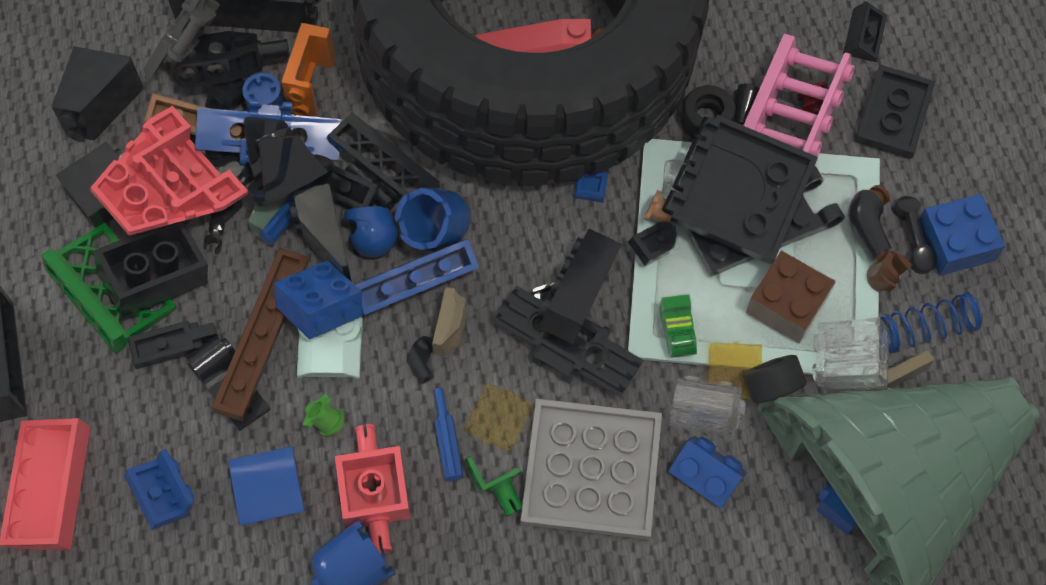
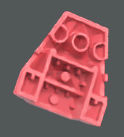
(164, 178)

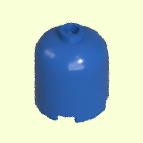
(432, 218)
(350, 560)

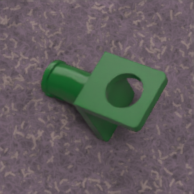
(501, 486)

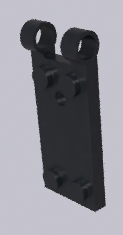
(805, 223)

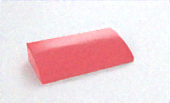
(45, 484)

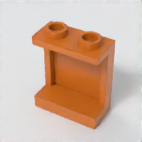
(311, 48)

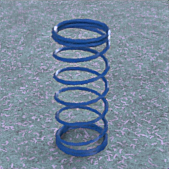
(893, 328)

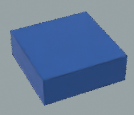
(591, 187)

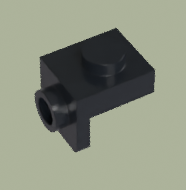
(225, 95)

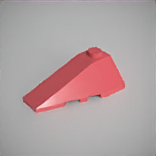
(542, 36)

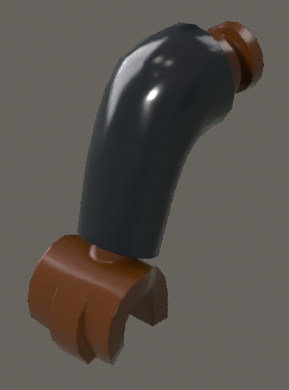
(864, 219)

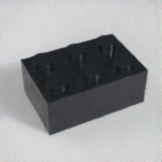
(151, 267)

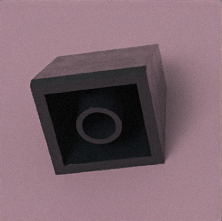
(94, 92)

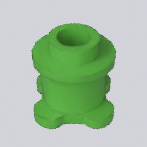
(324, 416)

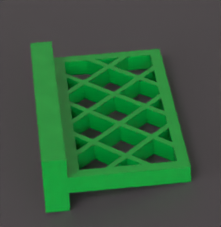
(83, 295)

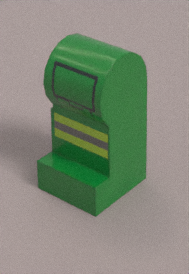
(678, 325)

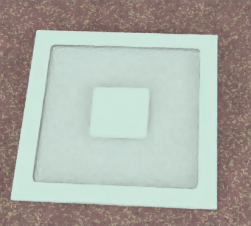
(722, 300)

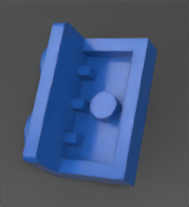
(708, 470)
(160, 490)

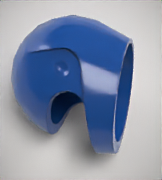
(375, 230)

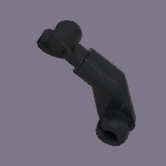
(217, 224)

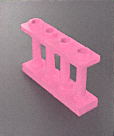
(778, 79)

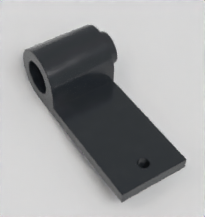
(210, 366)

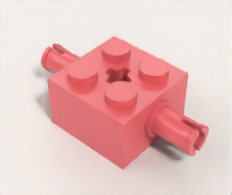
(371, 467)

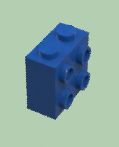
(318, 299)

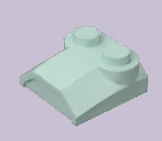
(332, 353)

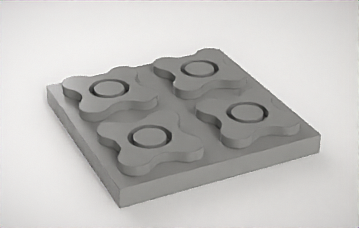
(592, 469)

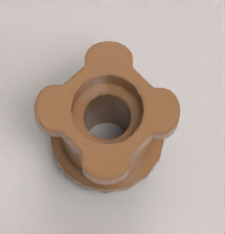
(655, 209)

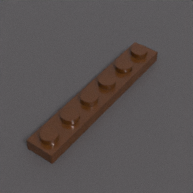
(257, 341)

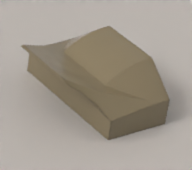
(450, 323)

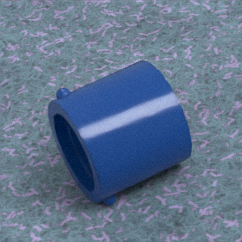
(263, 88)

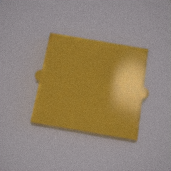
(731, 361)
(498, 417)

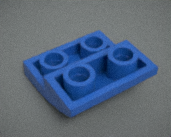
(266, 485)

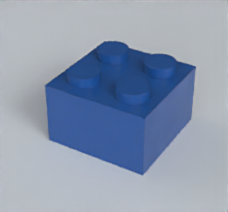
(961, 234)

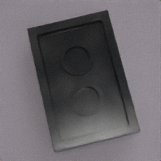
(895, 111)

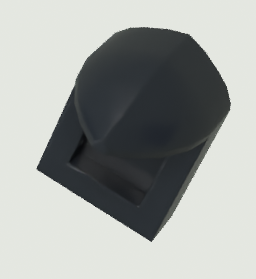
(654, 242)

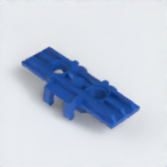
(215, 124)

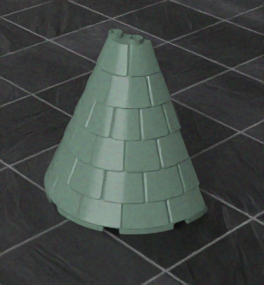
(909, 462)

